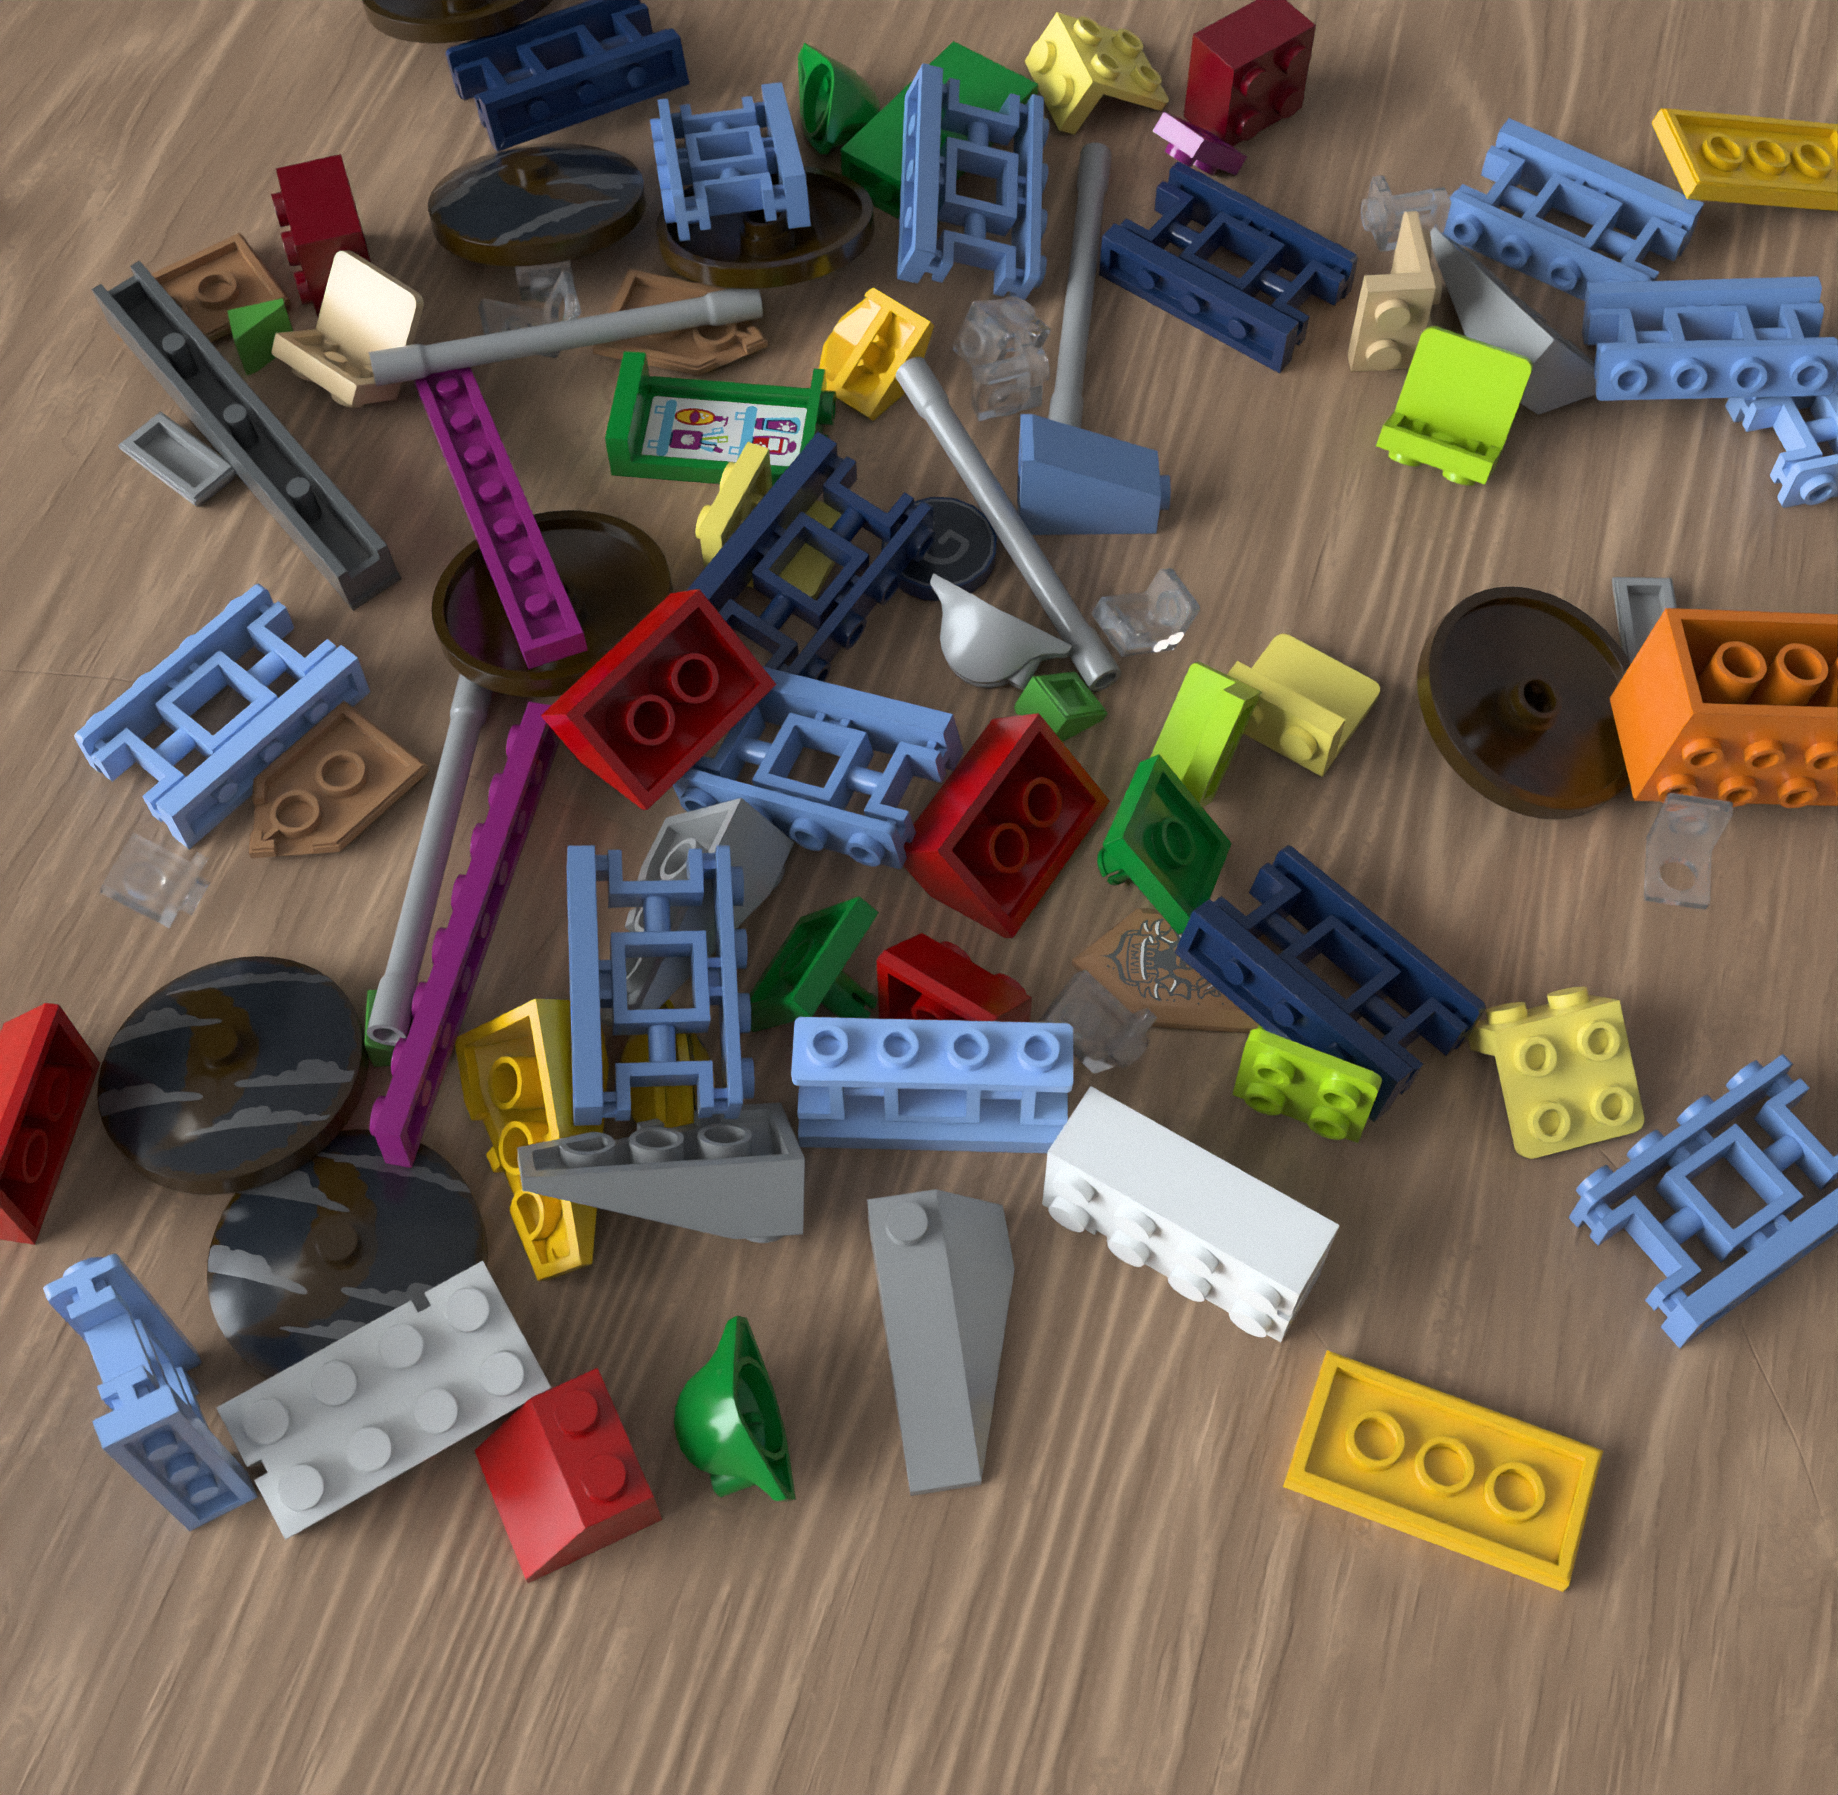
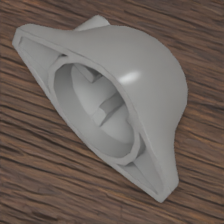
(989, 644)

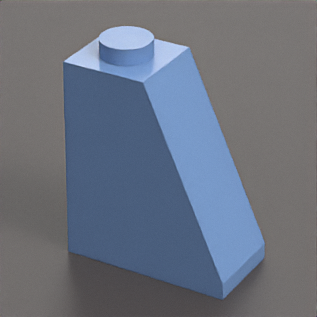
(1086, 481)

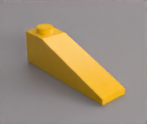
(522, 1088)

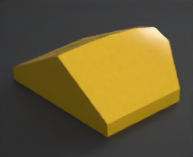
(869, 349)

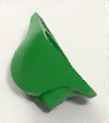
(832, 100)
(732, 1419)

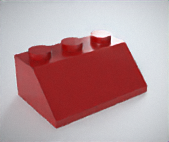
(660, 698)
(1004, 824)
(42, 1098)

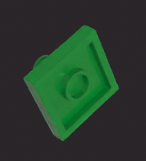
(1164, 844)
(810, 968)

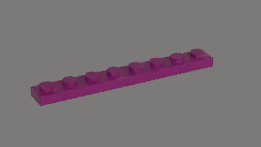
(501, 518)
(461, 948)

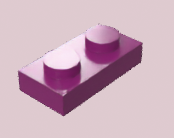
(1198, 146)

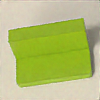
(1205, 728)

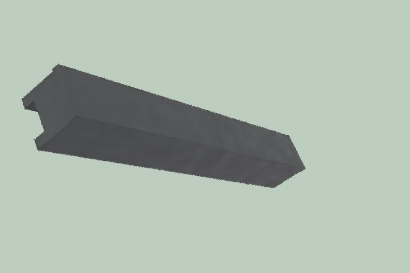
(249, 438)

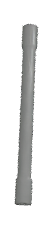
(1092, 185)
(421, 360)
(933, 405)
(395, 992)

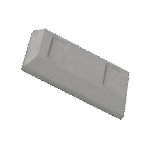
(178, 459)
(1639, 607)

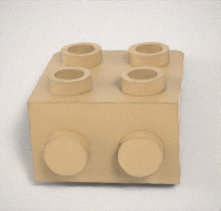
(1396, 305)
(358, 315)

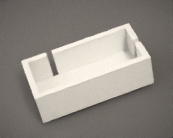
(1186, 1215)
(383, 1399)

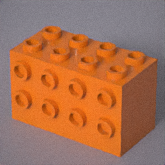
(1733, 708)

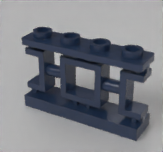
(566, 69)
(1212, 297)
(780, 529)
(1301, 1006)

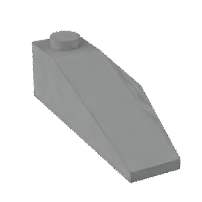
(1503, 320)
(753, 845)
(702, 1176)
(944, 1311)

